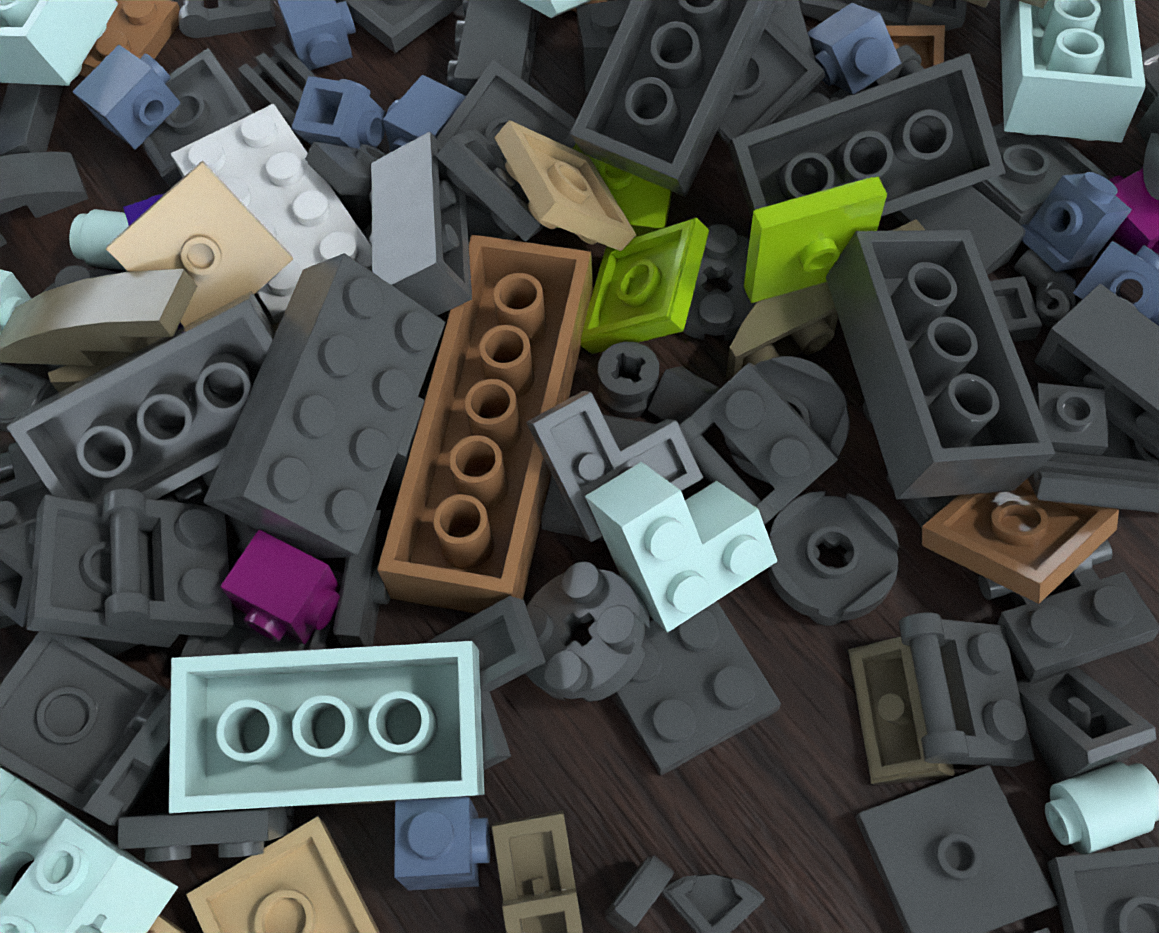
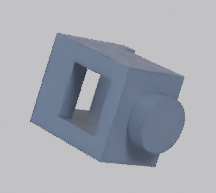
(1094, 219)

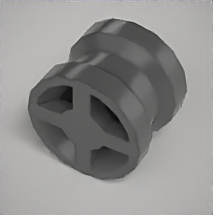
(625, 395)

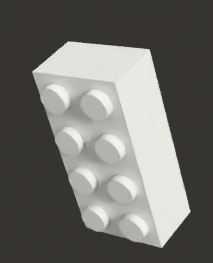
(269, 175)

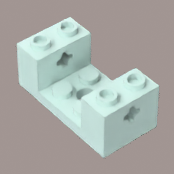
(76, 874)

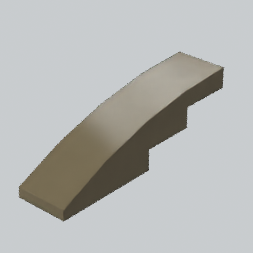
(96, 316)
(537, 875)

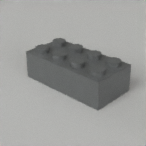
(668, 85)
(913, 133)
(936, 364)
(327, 410)
(152, 414)

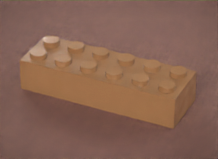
(474, 469)

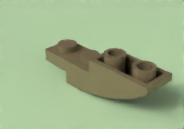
(788, 324)

